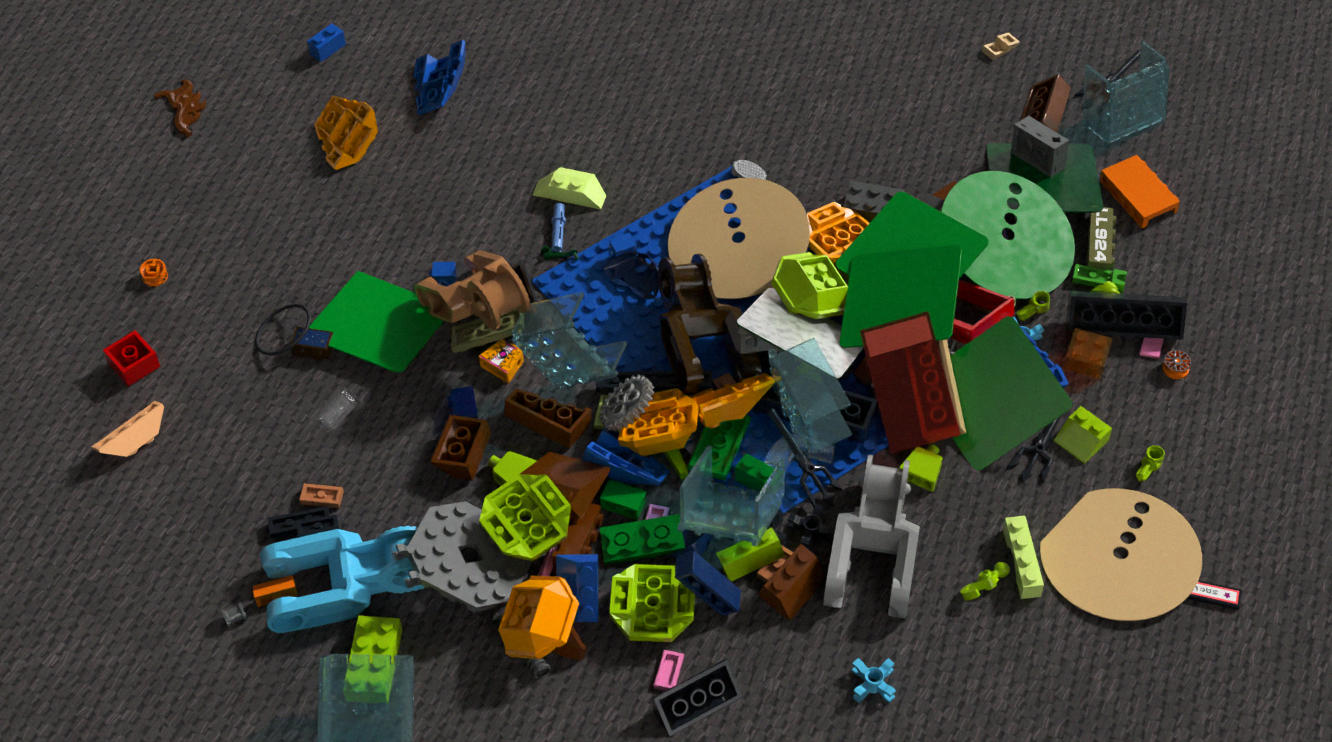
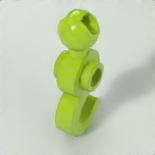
(986, 580)

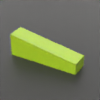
(677, 462)

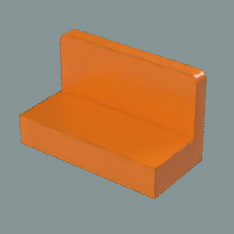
(274, 589)

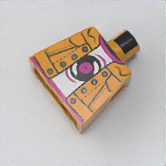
(502, 360)

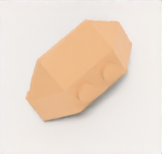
(133, 433)

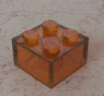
(1087, 353)

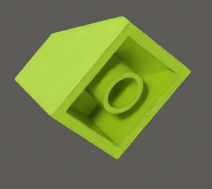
(1083, 434)

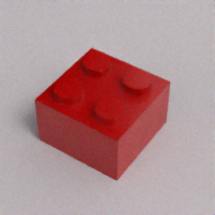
(131, 358)

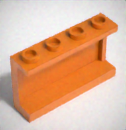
(1138, 190)

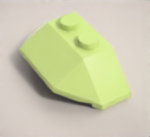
(571, 187)

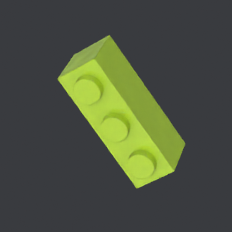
(745, 558)

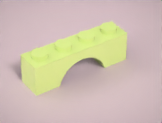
(1026, 564)

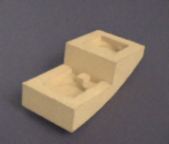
(1001, 46)

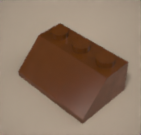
(461, 446)
(793, 583)

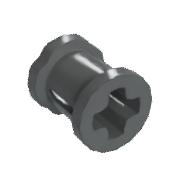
(234, 614)

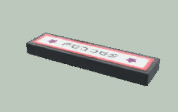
(1216, 595)

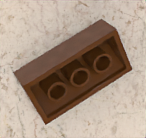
(1047, 101)

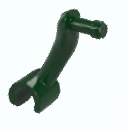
(548, 254)

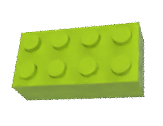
(377, 636)

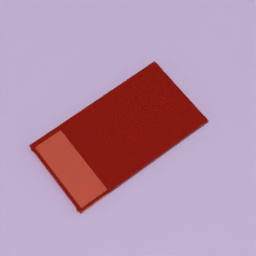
(910, 382)

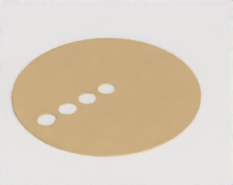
(772, 226)
(1148, 583)

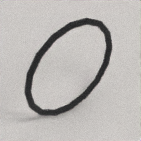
(296, 341)

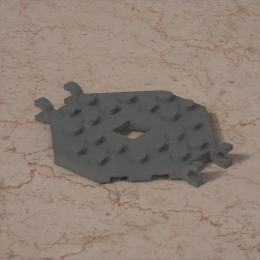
(440, 564)

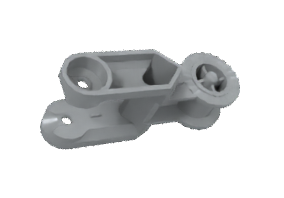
(879, 528)

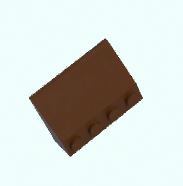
(573, 477)

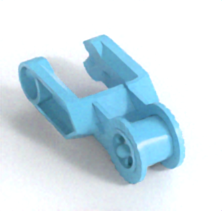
(355, 573)

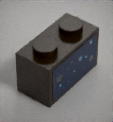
(313, 344)

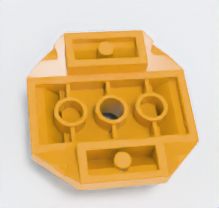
(834, 230)
(663, 425)
(538, 617)

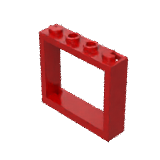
(999, 304)

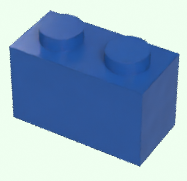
(326, 42)

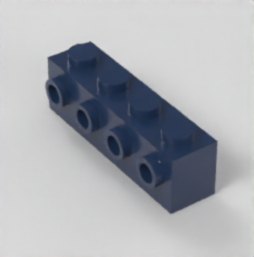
(707, 583)

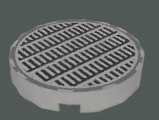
(747, 169)

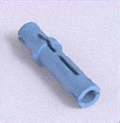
(558, 222)

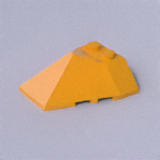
(346, 130)
(731, 401)

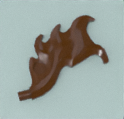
(186, 104)

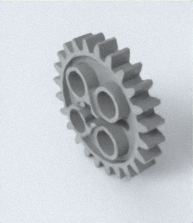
(626, 403)

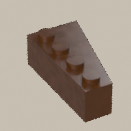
(547, 416)
(580, 534)

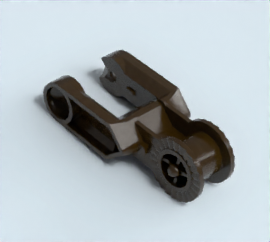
(694, 315)

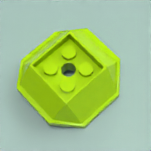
(810, 285)
(523, 497)
(646, 585)

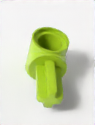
(1033, 307)
(1150, 464)

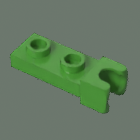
(1095, 276)

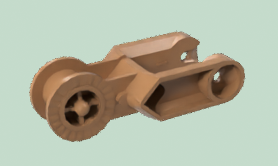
(487, 293)

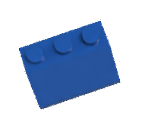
(582, 577)

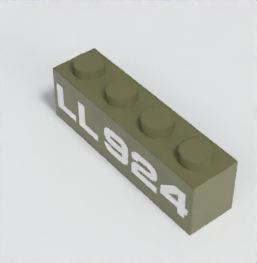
(1100, 239)

